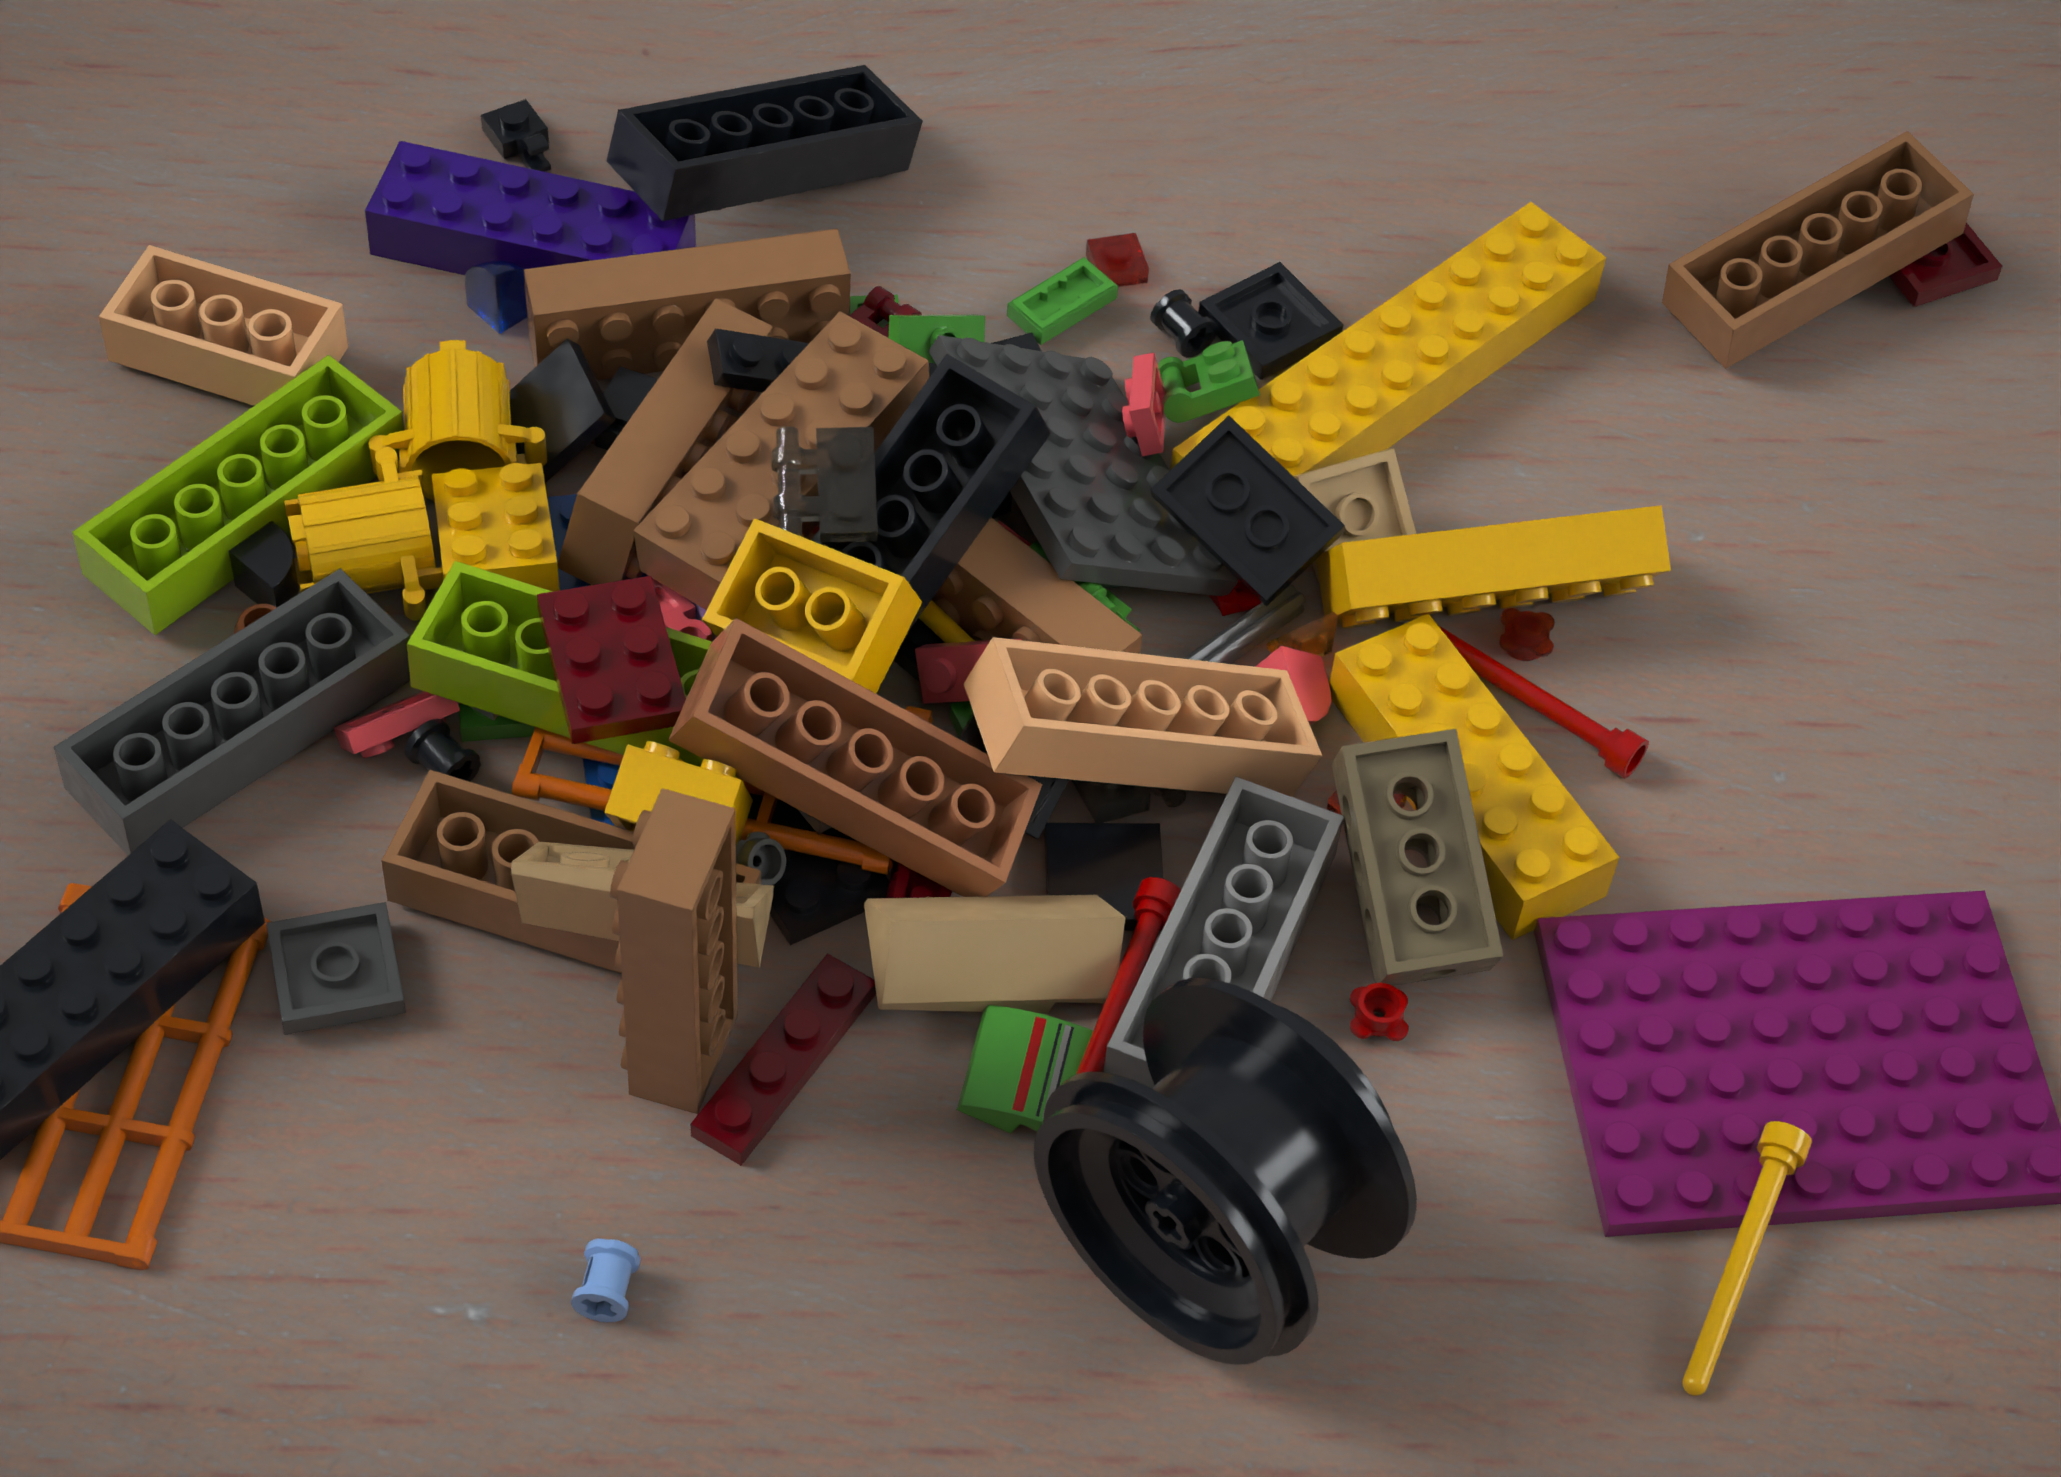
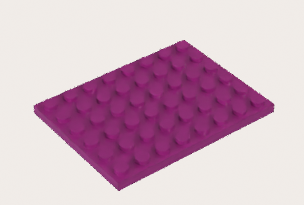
(1851, 1018)

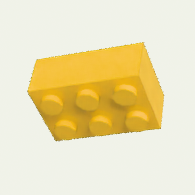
(497, 522)
(816, 602)

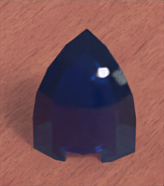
(497, 293)

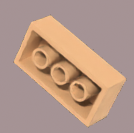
(217, 327)

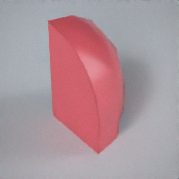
(1307, 677)

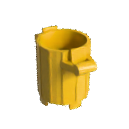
(458, 417)
(371, 533)

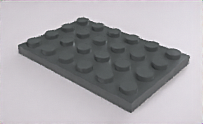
(1089, 481)

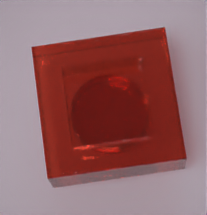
(1119, 258)

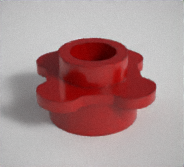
(1383, 999)

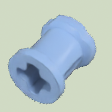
(606, 1280)

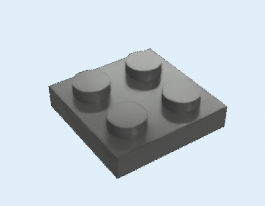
(335, 968)

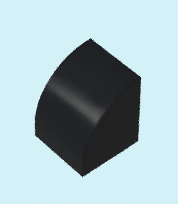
(265, 566)

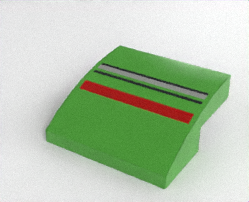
(1018, 1066)

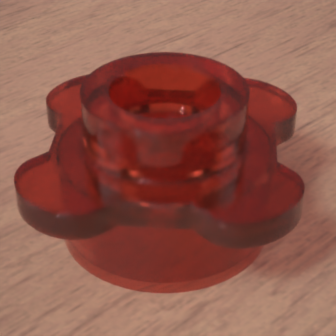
(1526, 634)

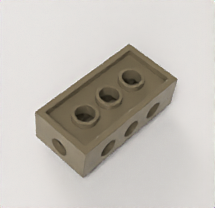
(1443, 831)

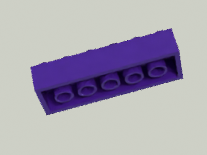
(470, 210)

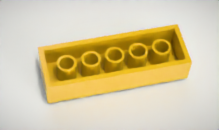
(1493, 563)
(1533, 835)

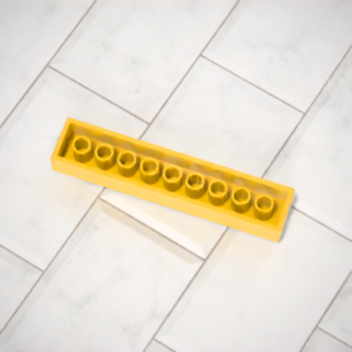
(1421, 346)

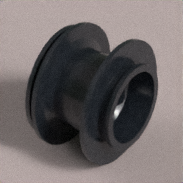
(1224, 1171)

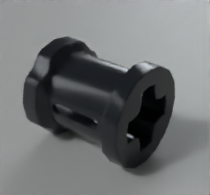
(1184, 323)
(440, 752)

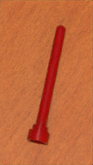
(1618, 748)
(1152, 908)

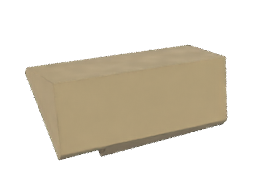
(570, 892)
(993, 951)

